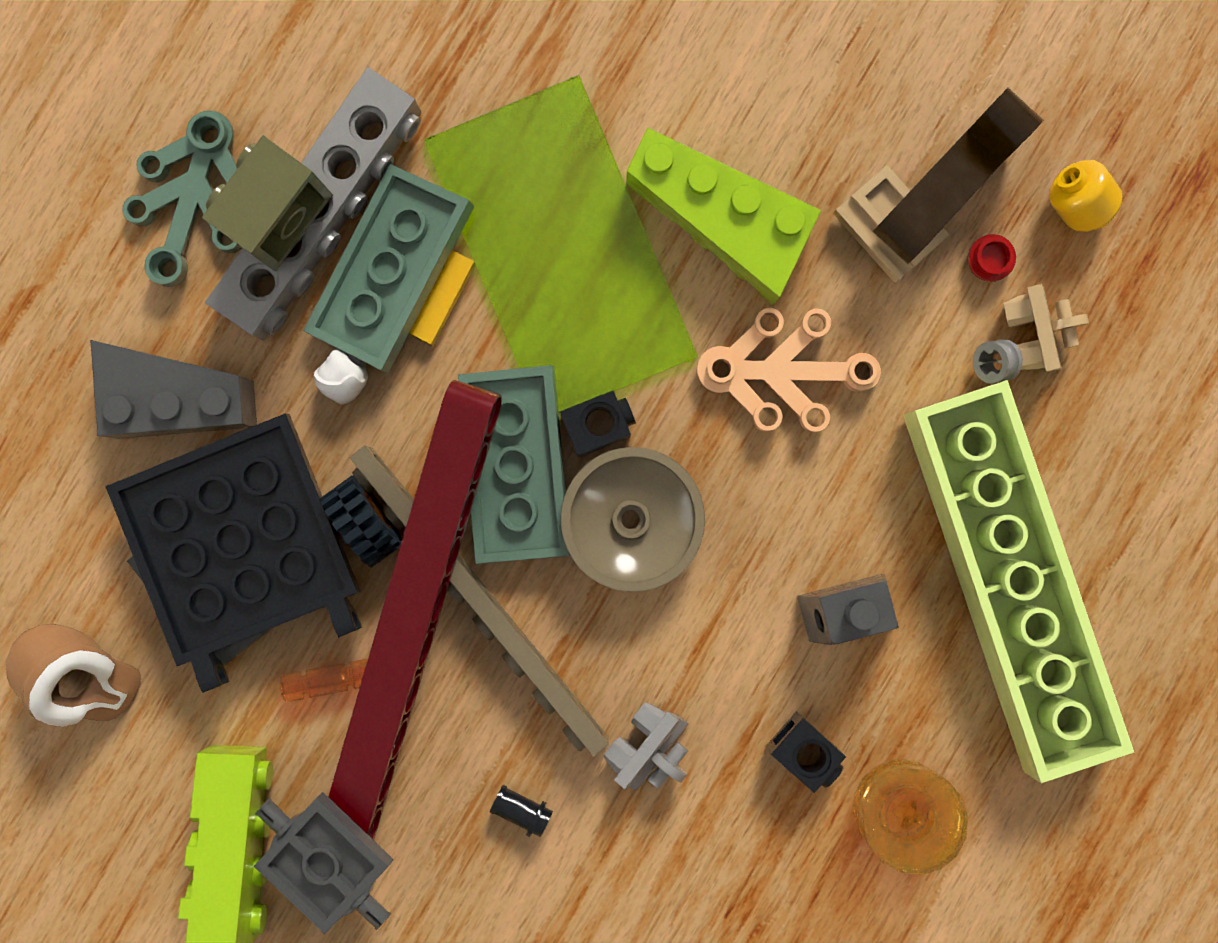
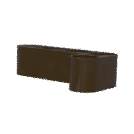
(957, 175)

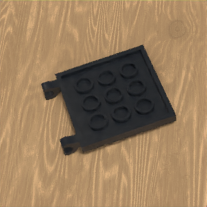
(234, 544)

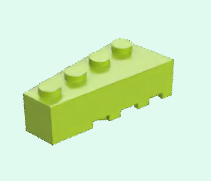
(724, 211)
(225, 885)

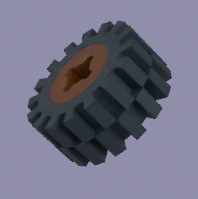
(361, 521)

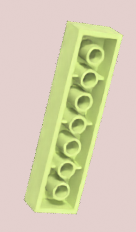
(1018, 583)

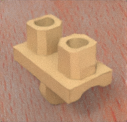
(1034, 308)

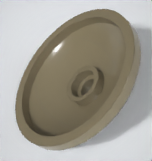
(667, 526)

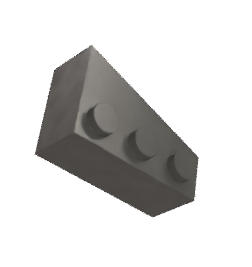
(163, 396)

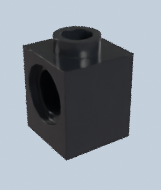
(576, 417)
(792, 738)

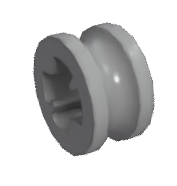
(1010, 361)

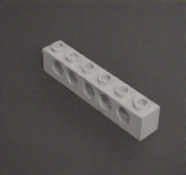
(368, 102)

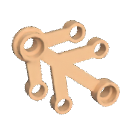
(780, 371)

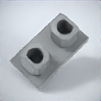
(635, 765)

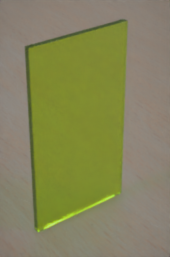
(562, 244)

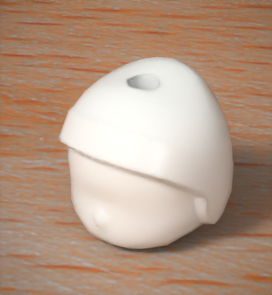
(341, 377)

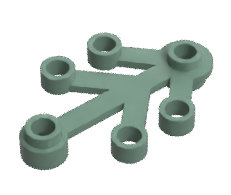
(189, 190)

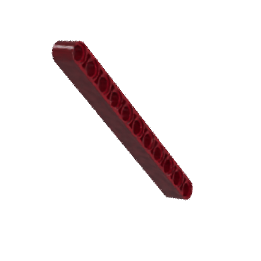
(414, 601)

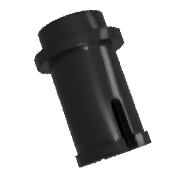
(521, 811)

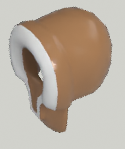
(52, 650)

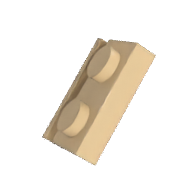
(868, 209)

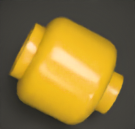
(1085, 196)

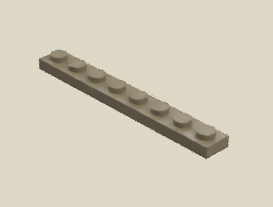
(491, 616)

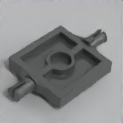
(323, 863)

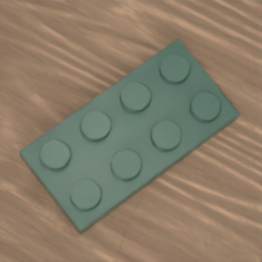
(389, 268)
(523, 475)

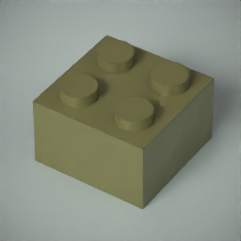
(267, 202)

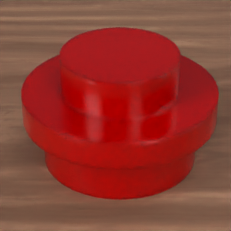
(991, 258)

